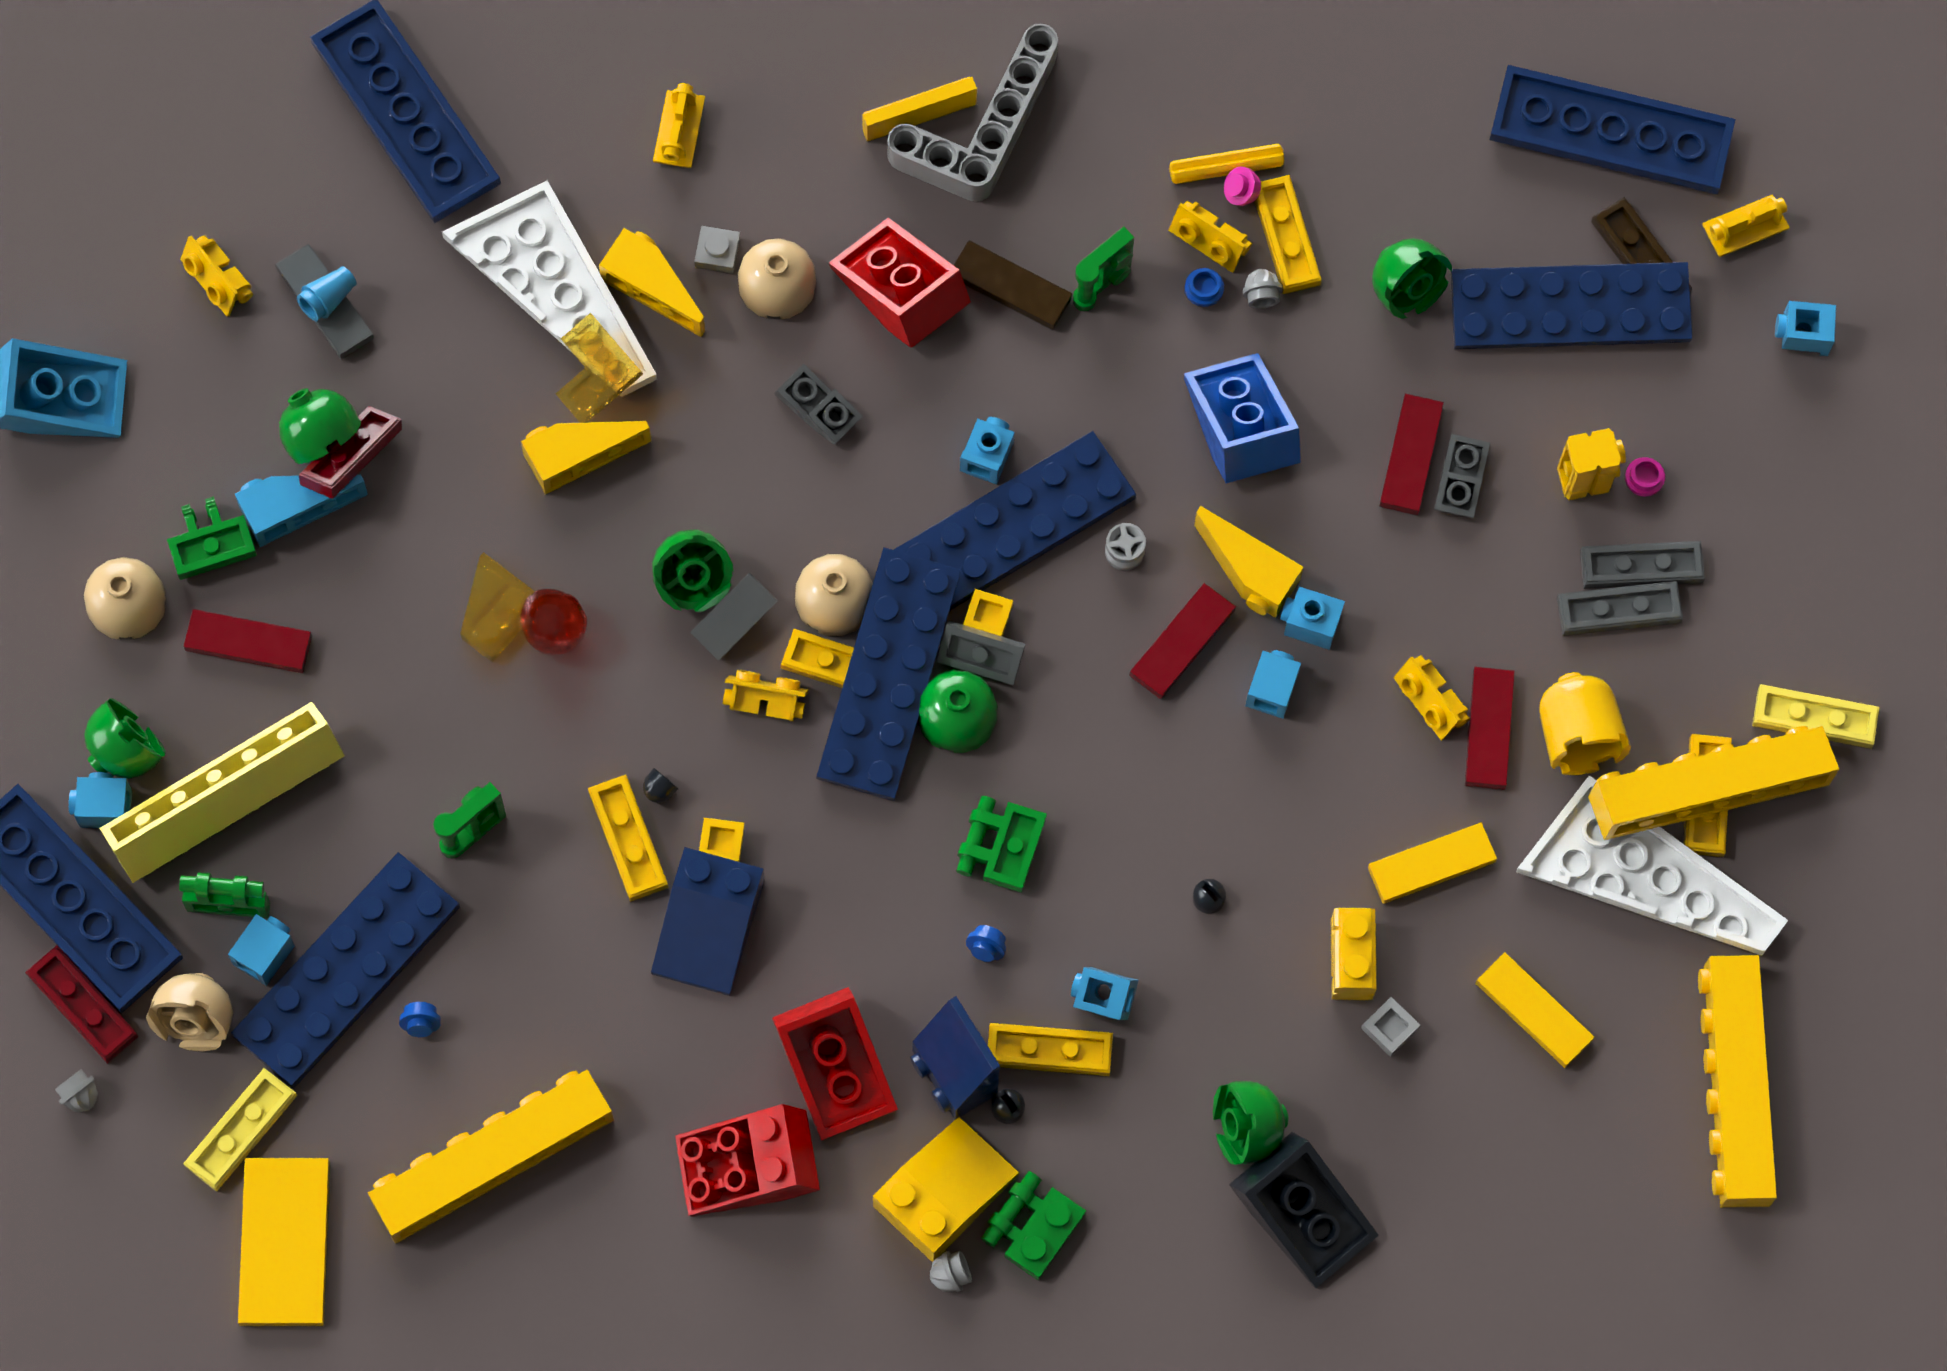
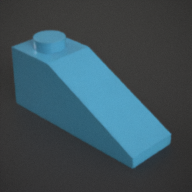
(282, 505)

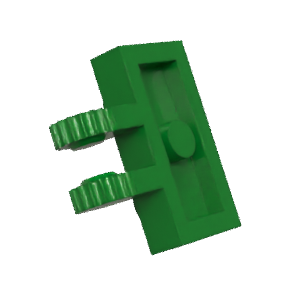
(212, 545)

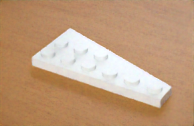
(545, 268)
(1649, 876)

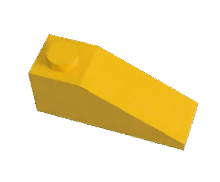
(643, 273)
(575, 449)
(1254, 568)

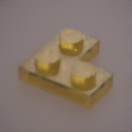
(605, 374)

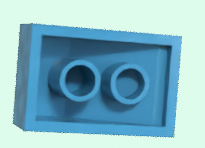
(60, 390)

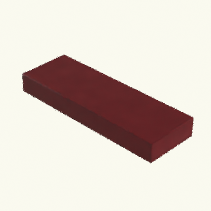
(1411, 454)
(335, 470)
(247, 641)
(1182, 641)
(1489, 728)
(81, 1004)

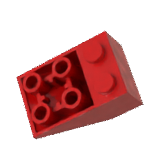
(748, 1161)

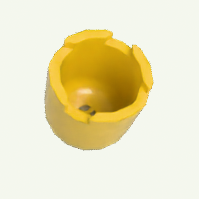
(1582, 724)

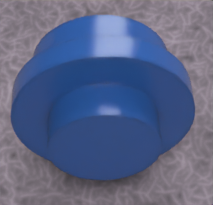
(1204, 287)
(986, 943)
(420, 1019)

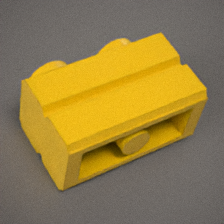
(1590, 463)
(1353, 953)

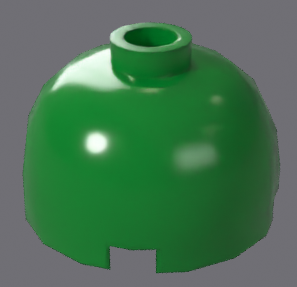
(1410, 276)
(315, 422)
(692, 570)
(957, 711)
(120, 743)
(1250, 1121)

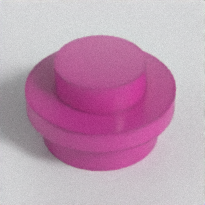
(1242, 186)
(1645, 476)

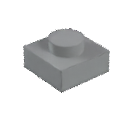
(717, 249)
(1390, 1026)

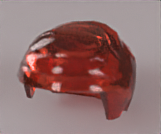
(553, 621)

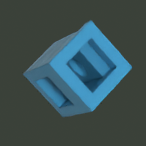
(1813, 317)
(984, 461)
(1086, 995)

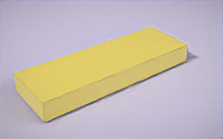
(1841, 719)
(240, 1129)

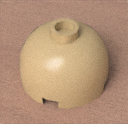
(777, 279)
(833, 594)
(124, 598)
(191, 1010)

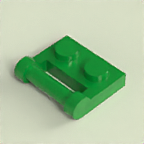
(1102, 267)
(477, 816)

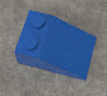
(1243, 418)

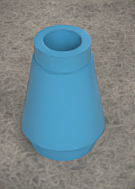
(326, 293)

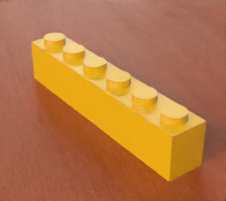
(1713, 781)
(1738, 1081)
(490, 1155)

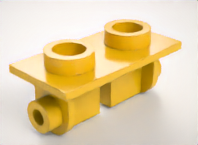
(679, 127)
(1747, 225)
(1199, 230)
(204, 261)
(1420, 683)
(750, 690)

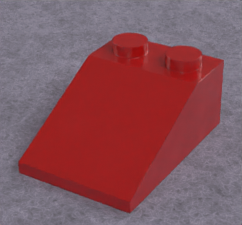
(902, 282)
(835, 1063)

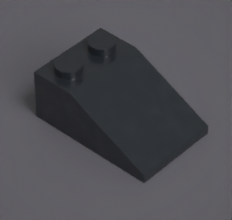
(1304, 1209)

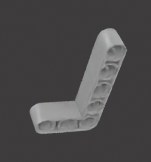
(992, 127)

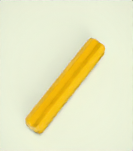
(1223, 163)

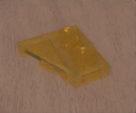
(493, 608)

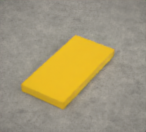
(284, 1242)

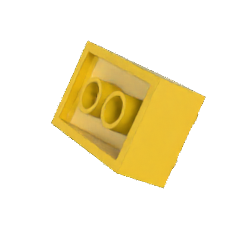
(944, 1188)

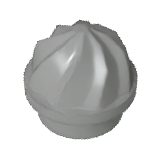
(1262, 289)
(78, 1092)
(950, 1272)

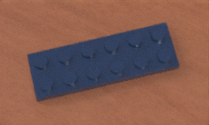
(405, 110)
(1612, 129)
(1571, 305)
(1025, 516)
(888, 674)
(78, 904)
(345, 970)

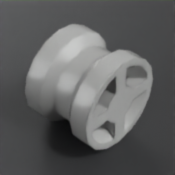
(1125, 537)

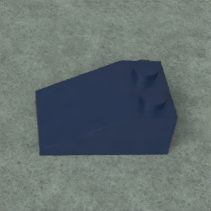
(707, 921)
(956, 1061)

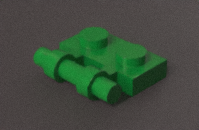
(1013, 848)
(224, 896)
(1044, 1232)

